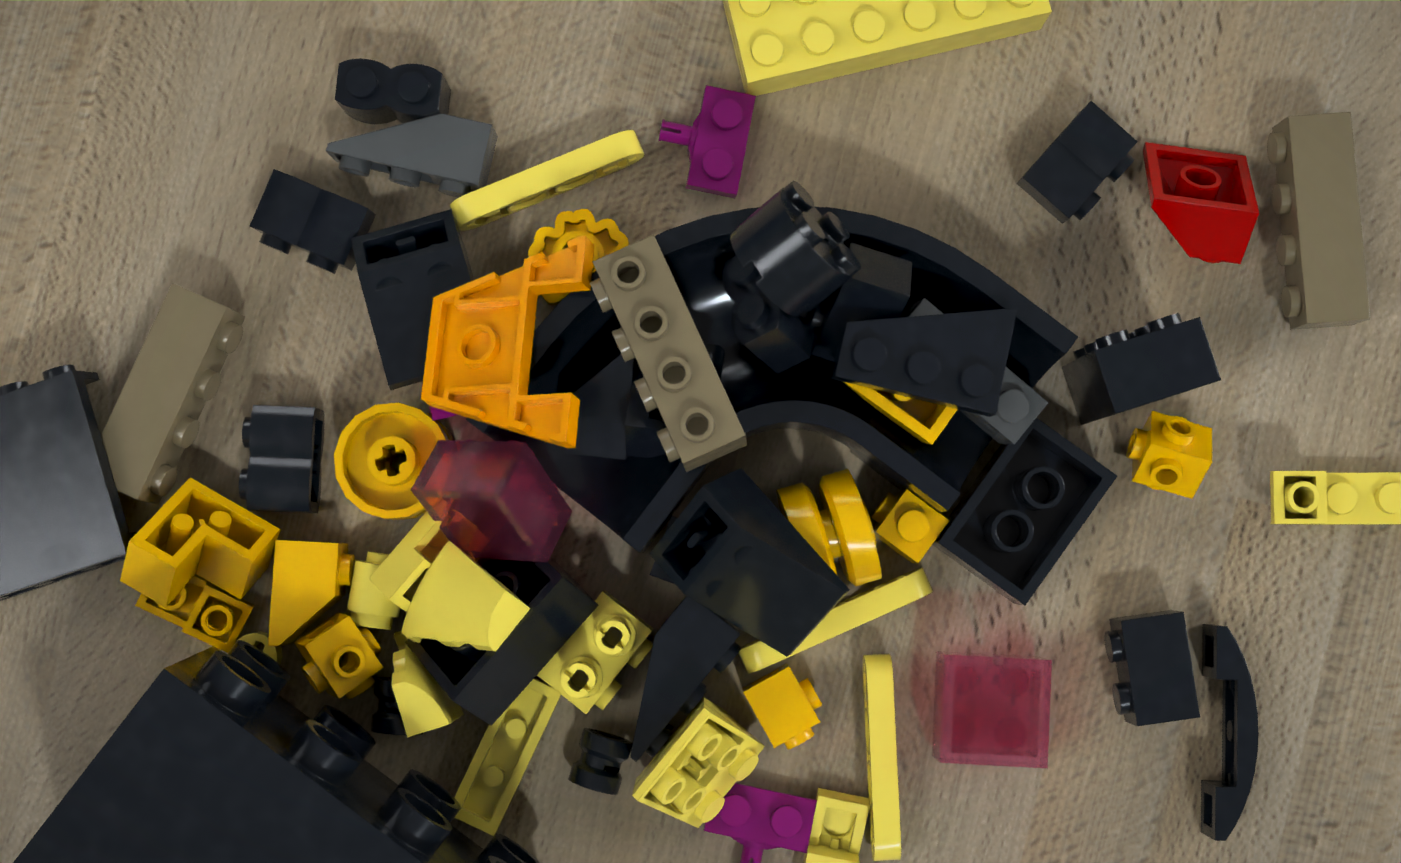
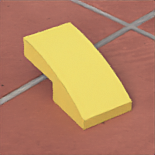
(837, 828)

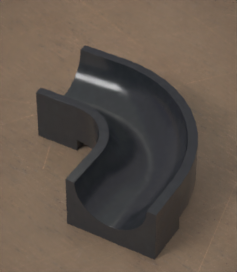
(643, 493)

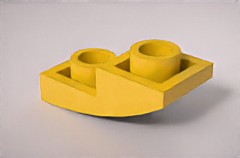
(203, 612)

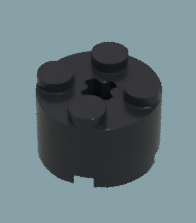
(795, 250)

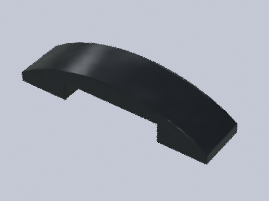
(1225, 799)

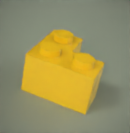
(198, 536)

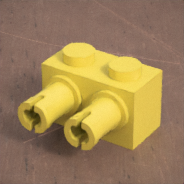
(597, 653)

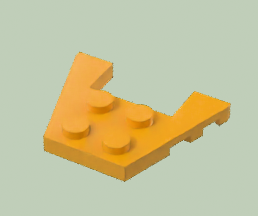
(485, 344)

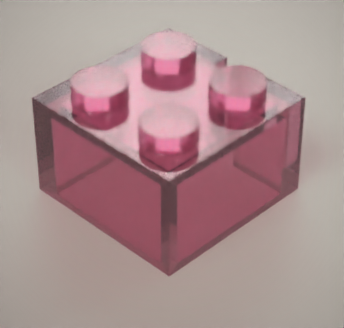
(492, 499)
(991, 709)

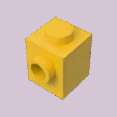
(907, 525)
(784, 706)

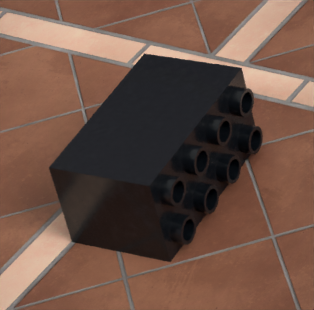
(240, 775)

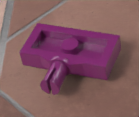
(715, 140)
(764, 820)

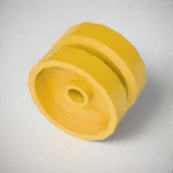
(367, 452)
(839, 529)

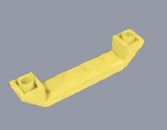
(1335, 498)

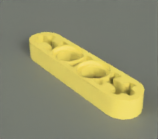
(547, 180)
(846, 616)
(881, 757)

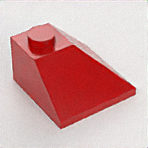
(1202, 199)

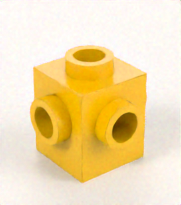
(1170, 454)
(324, 648)

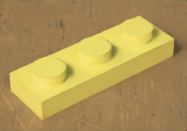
(505, 757)

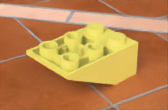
(698, 765)

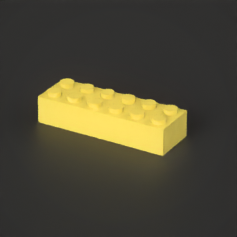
(818, 40)

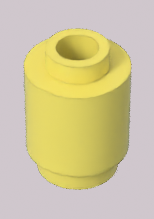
(365, 600)

